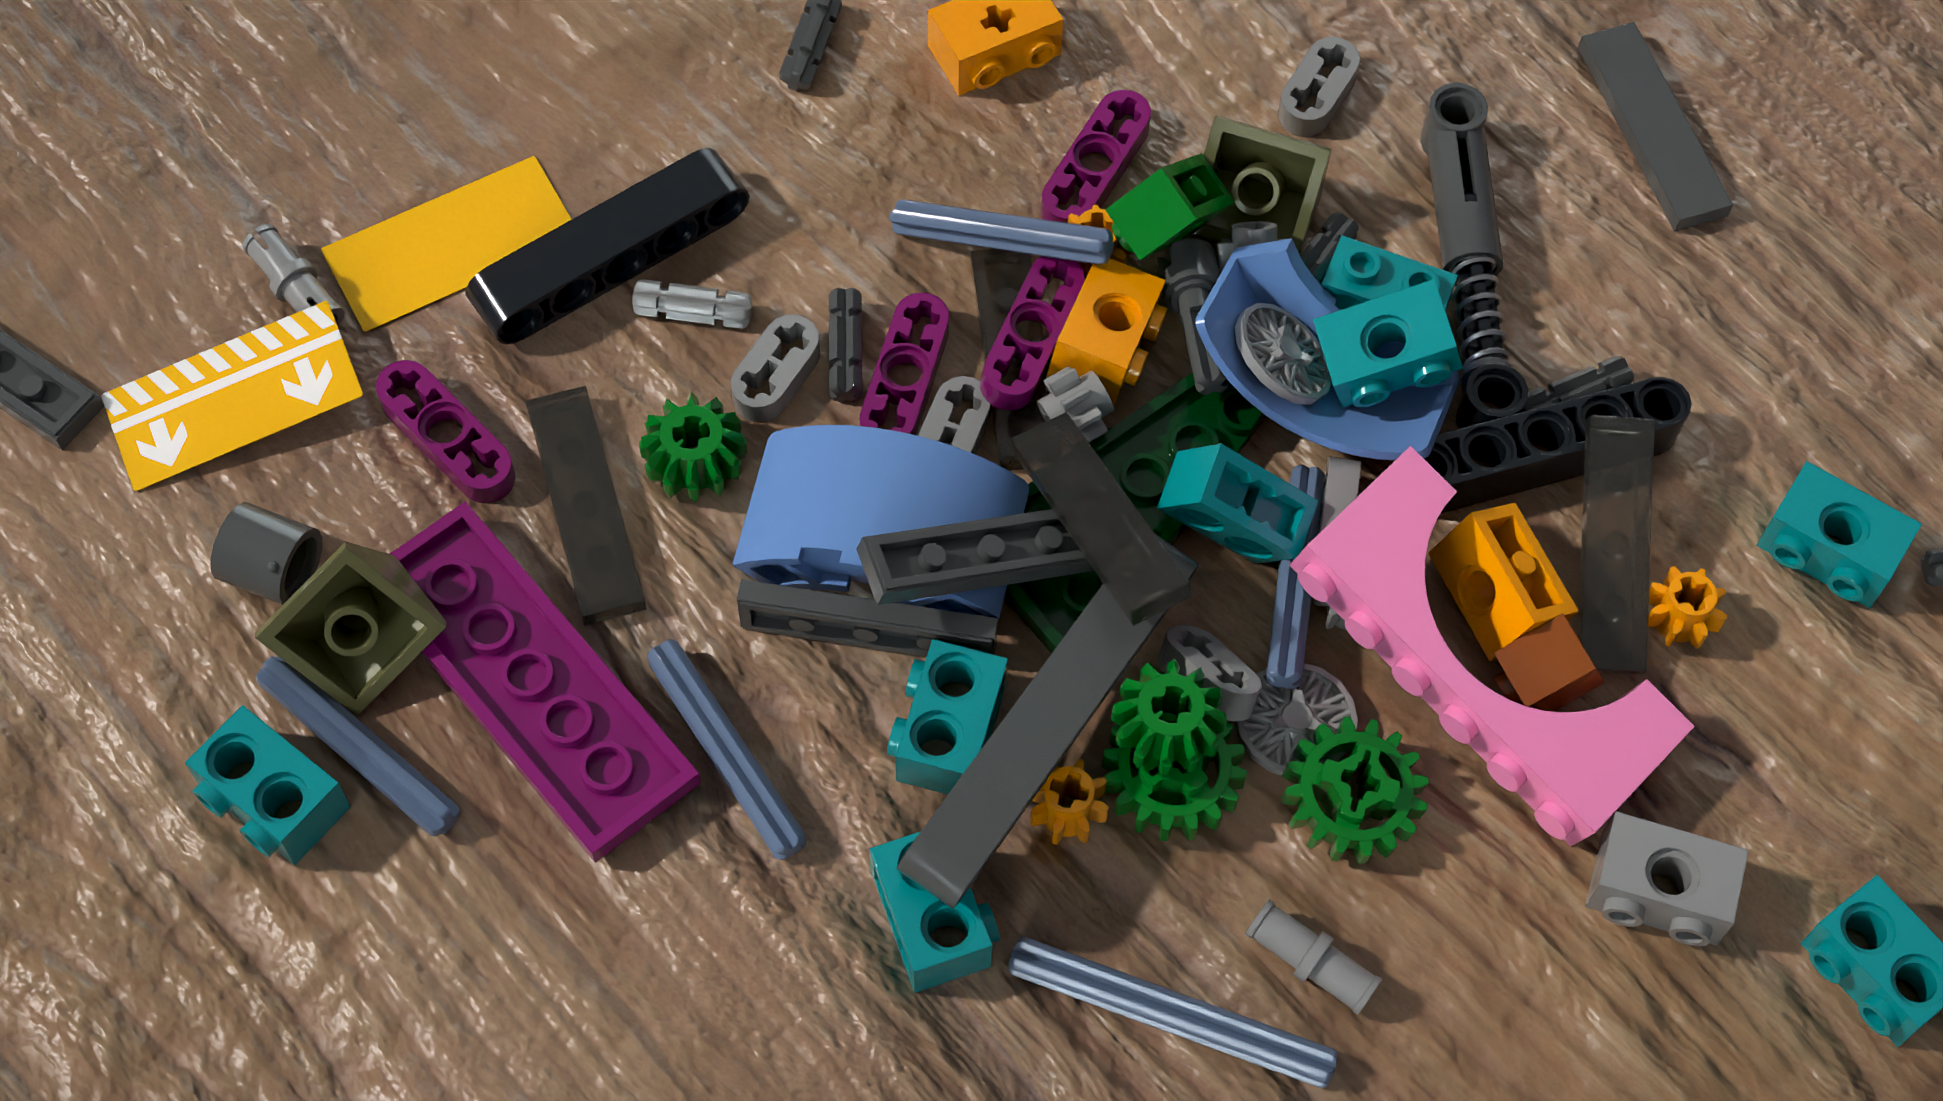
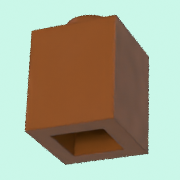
(1546, 667)

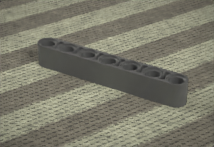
(1028, 745)

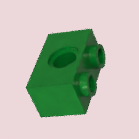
(1168, 206)

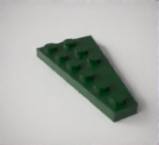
(1140, 459)

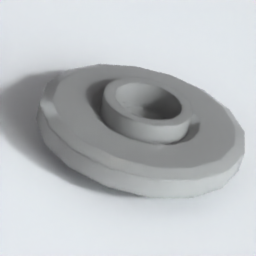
(1282, 353)
(1289, 715)

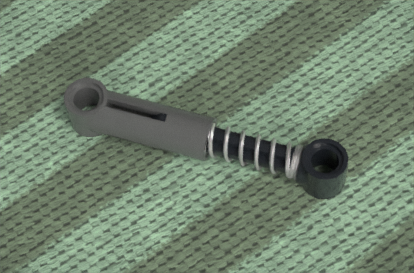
(1471, 249)

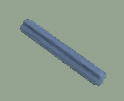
(1002, 231)
(1291, 600)
(359, 747)
(727, 749)

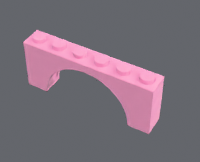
(1560, 763)

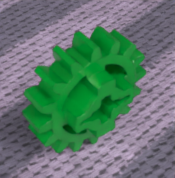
(1379, 793)
(1178, 797)

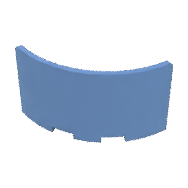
(1279, 277)
(846, 482)

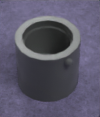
(265, 552)

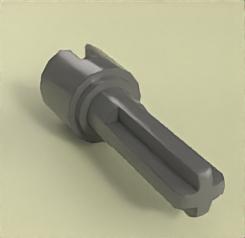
(1184, 293)

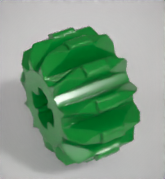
(672, 435)
(1195, 721)

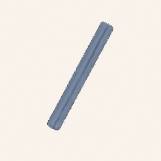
(1173, 1012)

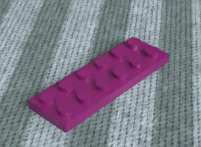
(542, 688)

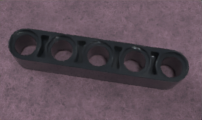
(607, 246)
(1558, 427)

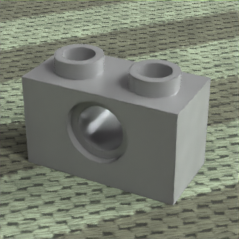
(1701, 868)

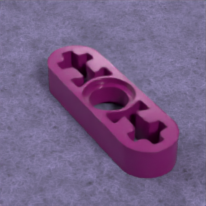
(1098, 137)
(899, 350)
(1034, 355)
(451, 456)

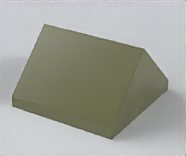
(1267, 177)
(353, 625)

